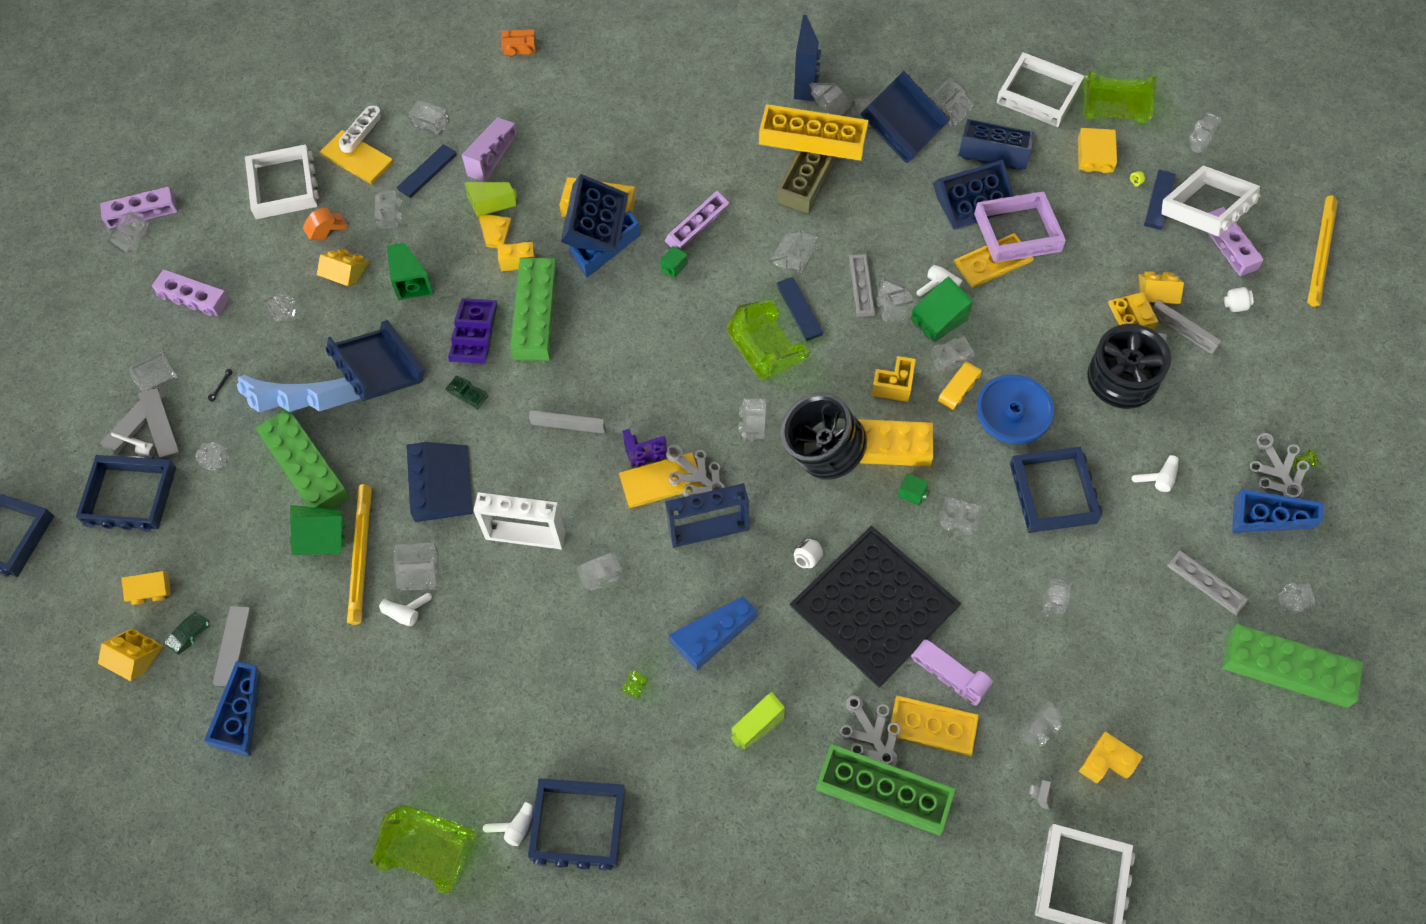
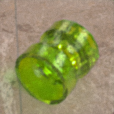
(634, 684)

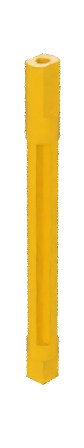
(1322, 252)
(359, 555)

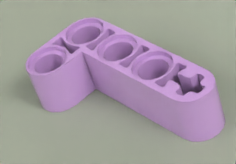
(952, 673)

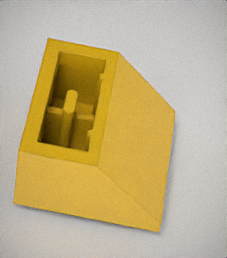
(341, 266)
(1163, 287)
(1134, 310)
(129, 654)

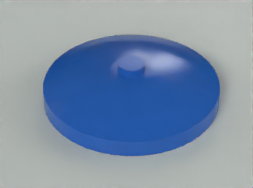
(1015, 409)

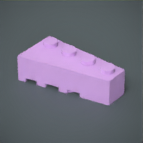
(488, 149)

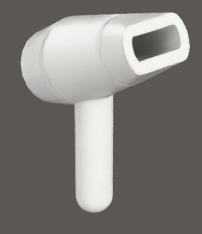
(937, 275)
(1165, 478)
(404, 614)
(517, 829)

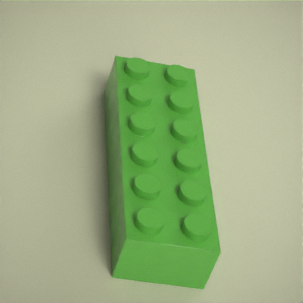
(534, 309)
(302, 461)
(1293, 665)
(885, 789)

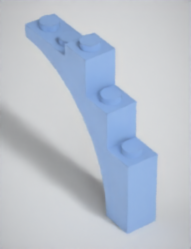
(291, 397)

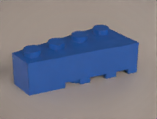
(592, 260)
(1272, 512)
(711, 633)
(235, 715)

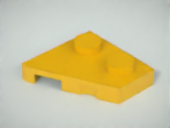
(495, 229)

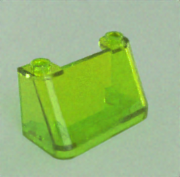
(1118, 98)
(762, 341)
(423, 846)

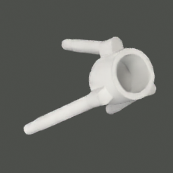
(142, 448)

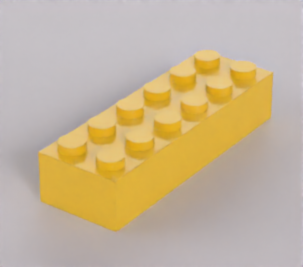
(813, 132)

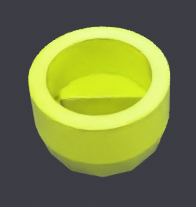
(1140, 175)

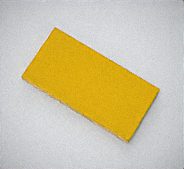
(363, 161)
(980, 268)
(652, 483)
(934, 725)

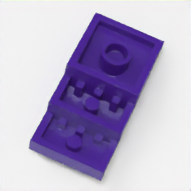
(473, 331)

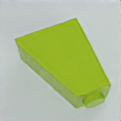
(490, 196)
(758, 721)

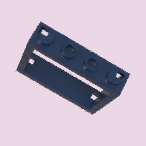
(94, 482)
(704, 503)
(41, 521)
(1032, 522)
(582, 788)

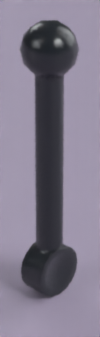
(212, 397)

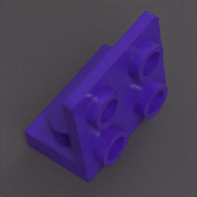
(643, 452)

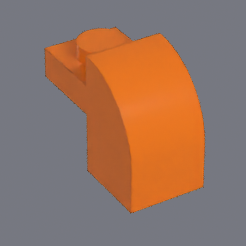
(321, 222)

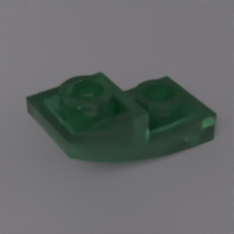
(467, 392)
(184, 634)

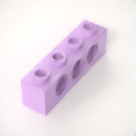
(145, 205)
(697, 221)
(1237, 248)
(190, 293)

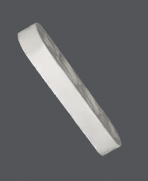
(348, 141)

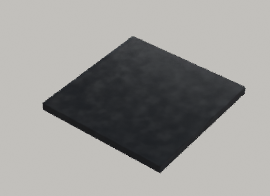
(875, 605)

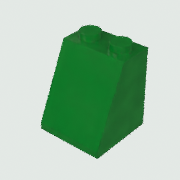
(407, 273)
(942, 310)
(316, 530)

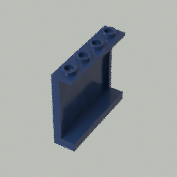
(904, 117)
(376, 362)

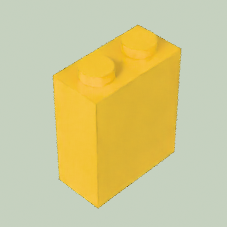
(1097, 150)

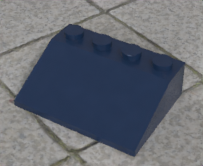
(806, 62)
(995, 143)
(962, 191)
(594, 215)
(438, 480)

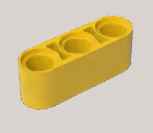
(959, 385)

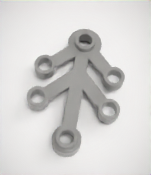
(1280, 470)
(696, 475)
(872, 735)

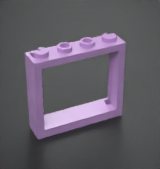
(1025, 249)

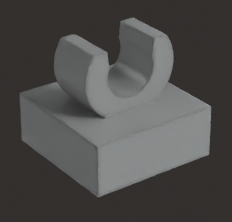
(1043, 794)

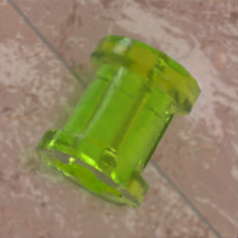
(1309, 456)

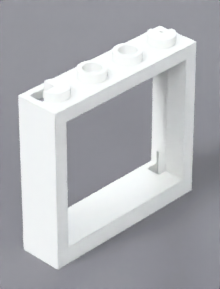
(1031, 107)
(286, 205)
(1174, 207)
(520, 509)
(1048, 871)

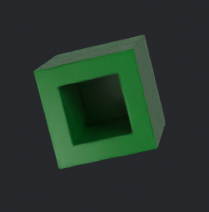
(673, 262)
(913, 489)

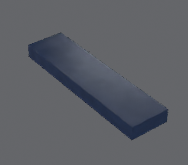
(426, 171)
(1161, 189)
(799, 309)

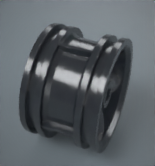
(1134, 349)
(835, 451)

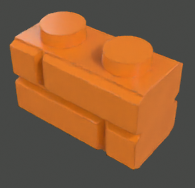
(518, 42)

